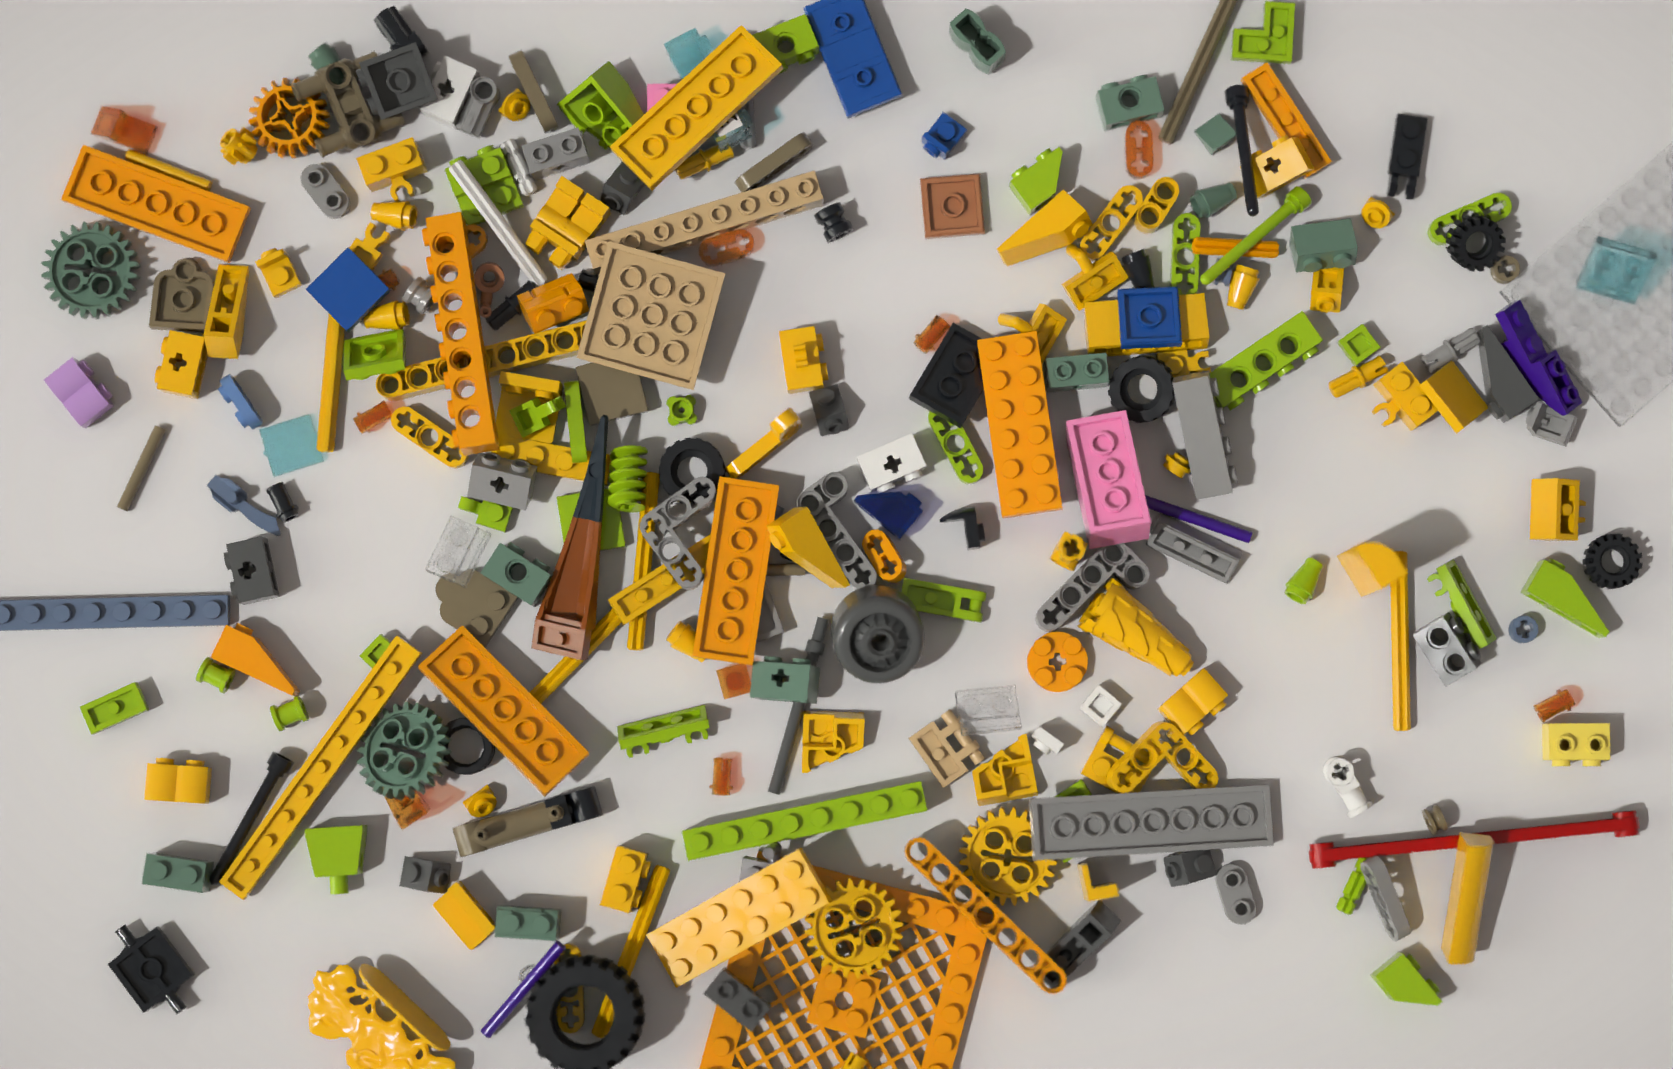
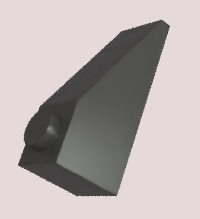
(1503, 382)
(1081, 940)

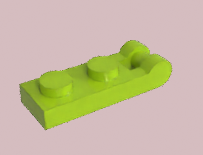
(944, 599)

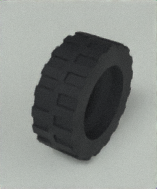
(1119, 388)
(690, 448)

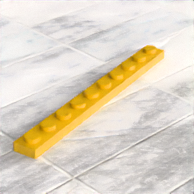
(320, 767)

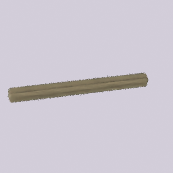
(1196, 71)

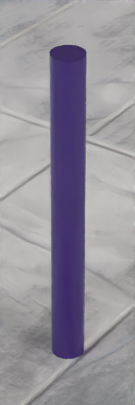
(1198, 519)
(523, 989)

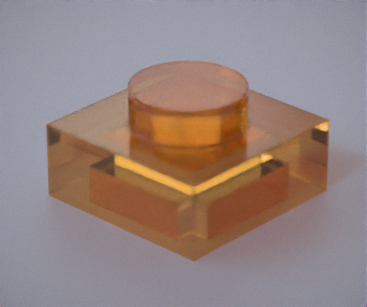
(734, 681)

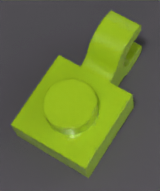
(533, 415)
(489, 514)

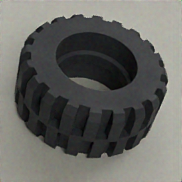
(592, 972)

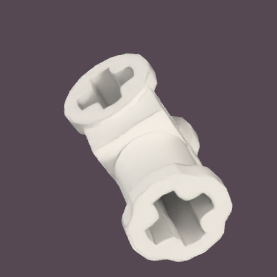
(1347, 786)

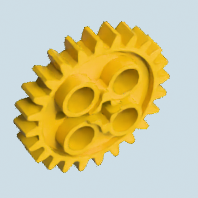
(1004, 883)
(863, 954)

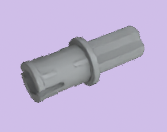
(1450, 350)

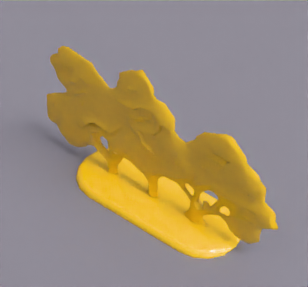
(374, 1041)

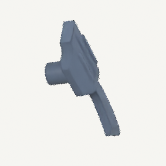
(234, 499)

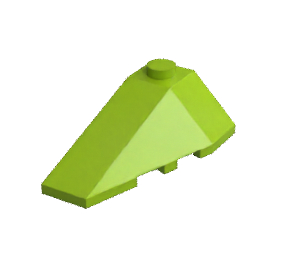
(602, 105)

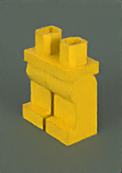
(566, 223)

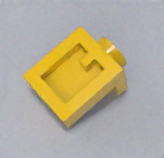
(278, 272)
(1327, 290)

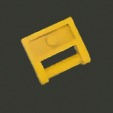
(1100, 761)

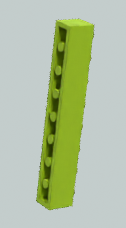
(804, 820)

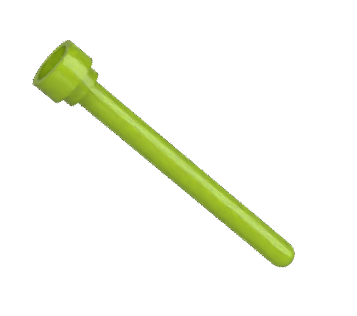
(1296, 201)

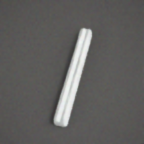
(498, 223)

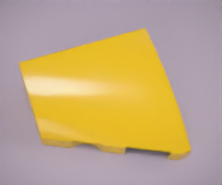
(829, 736)
(1007, 775)

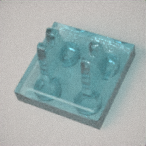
(1616, 270)

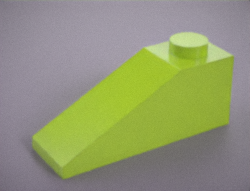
(1562, 595)

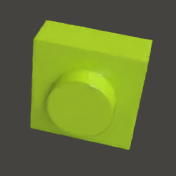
(1358, 345)
(375, 650)

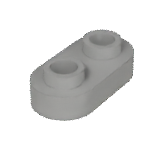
(325, 190)
(1235, 894)

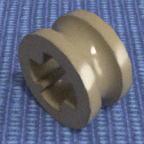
(1500, 277)
(1434, 819)

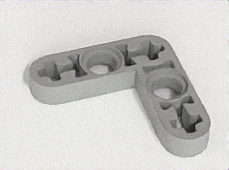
(670, 523)

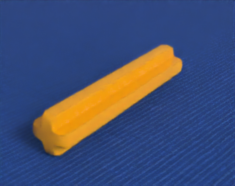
(1222, 246)

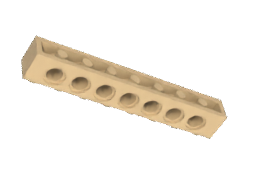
(714, 218)

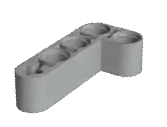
(841, 536)
(1086, 589)

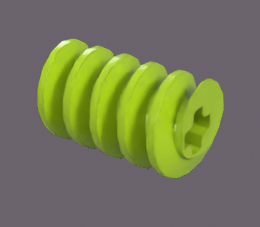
(625, 477)

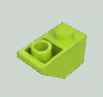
(1038, 183)
(1403, 982)

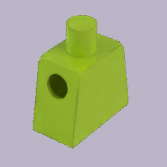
(337, 853)

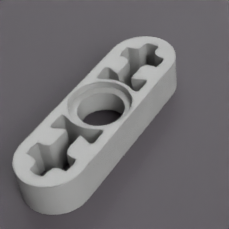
(1385, 898)

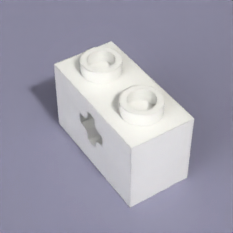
(449, 107)
(903, 450)

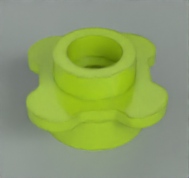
(675, 404)

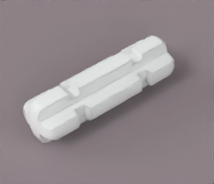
(518, 167)

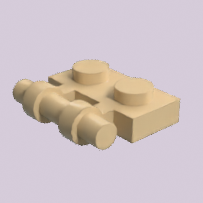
(939, 754)

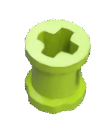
(215, 675)
(289, 713)

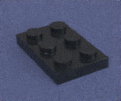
(951, 378)

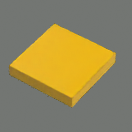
(1453, 396)

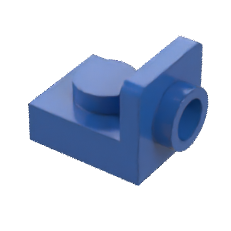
(943, 136)

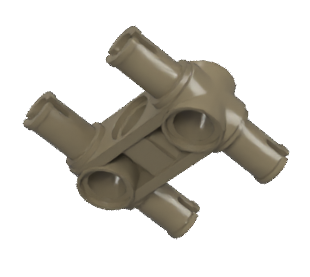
(347, 106)

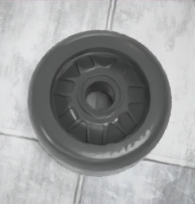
(874, 612)

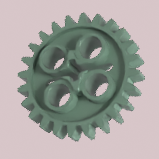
(86, 295)
(394, 777)

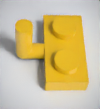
(1094, 278)
(1044, 321)

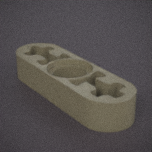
(533, 91)
(774, 163)

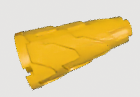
(1132, 628)

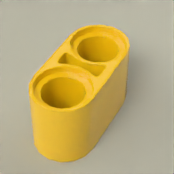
(1156, 205)

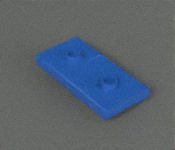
(853, 54)

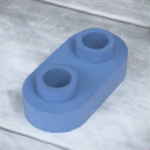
(246, 412)

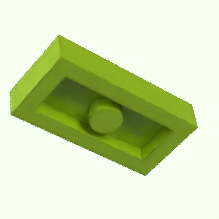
(114, 708)

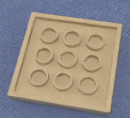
(651, 315)

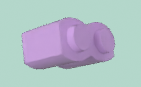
(79, 392)

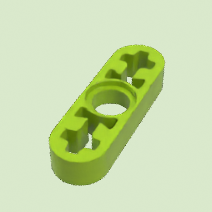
(1486, 202)
(1178, 234)
(575, 421)
(957, 467)

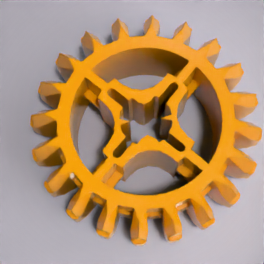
(277, 122)

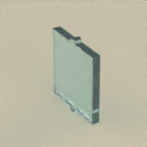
(291, 445)

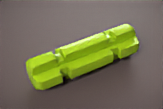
(1352, 890)

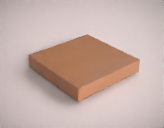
(952, 206)

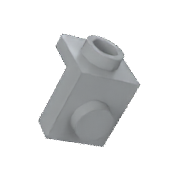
(1549, 424)

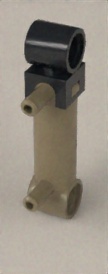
(527, 821)

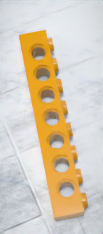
(484, 435)

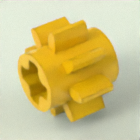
(238, 146)

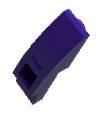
(1541, 369)

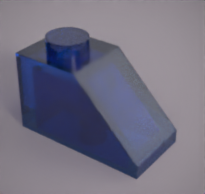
(892, 510)

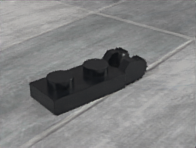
(1406, 153)

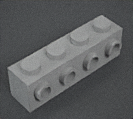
(1203, 434)

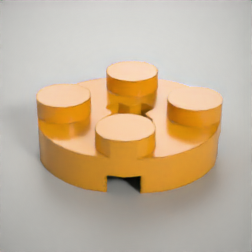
(1069, 649)

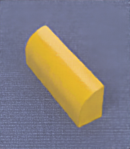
(1103, 331)
(1371, 567)
(1466, 897)

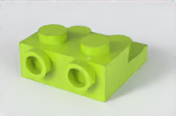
(494, 177)

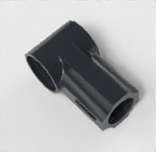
(397, 31)

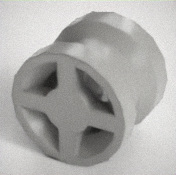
(419, 295)

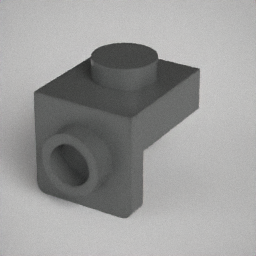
(621, 189)
(829, 410)
(1189, 867)
(425, 875)

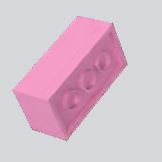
(1107, 479)

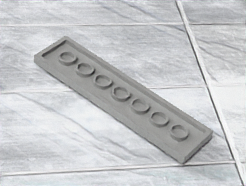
(1151, 822)

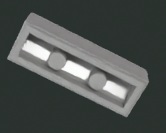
(1194, 548)

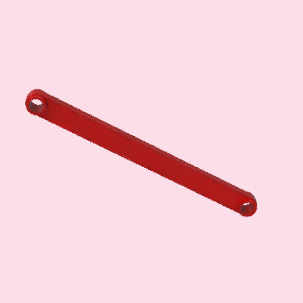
(1622, 824)

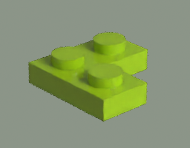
(1272, 43)

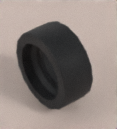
(481, 763)

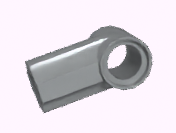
(477, 110)

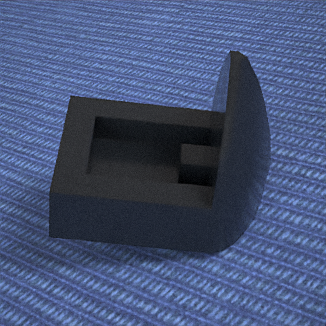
(973, 531)

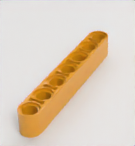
(999, 921)

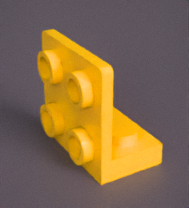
(518, 390)

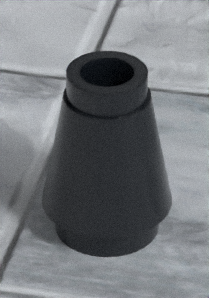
(1138, 269)

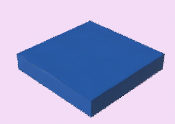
(348, 289)
(1149, 317)

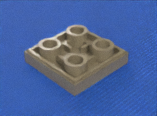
(610, 392)

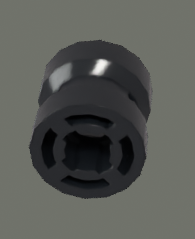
(833, 222)

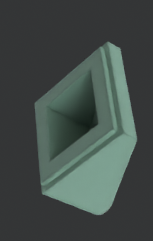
(1215, 134)

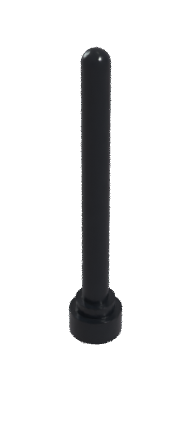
(1237, 99)
(277, 768)

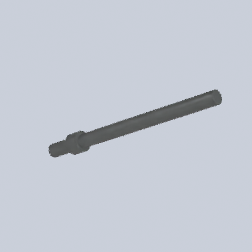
(814, 648)

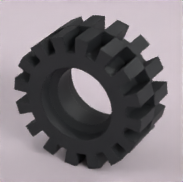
(1489, 250)
(1630, 556)

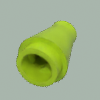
(1303, 583)

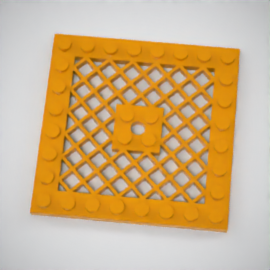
(823, 1012)

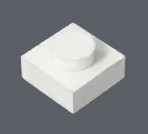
(1100, 705)
(1046, 742)

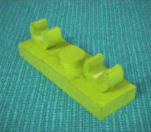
(1463, 603)
(663, 729)

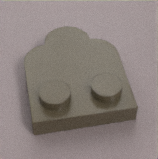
(181, 298)
(477, 607)

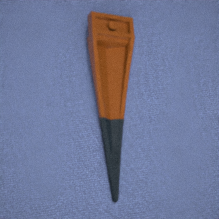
(570, 602)

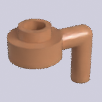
(488, 288)

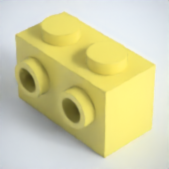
(1576, 742)

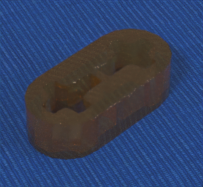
(1131, 150)
(725, 240)

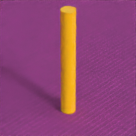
(167, 169)

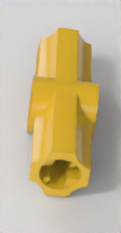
(1069, 551)

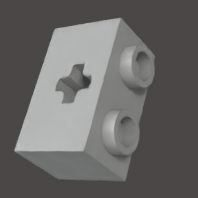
(555, 154)
(488, 485)

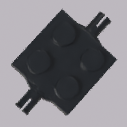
(151, 969)

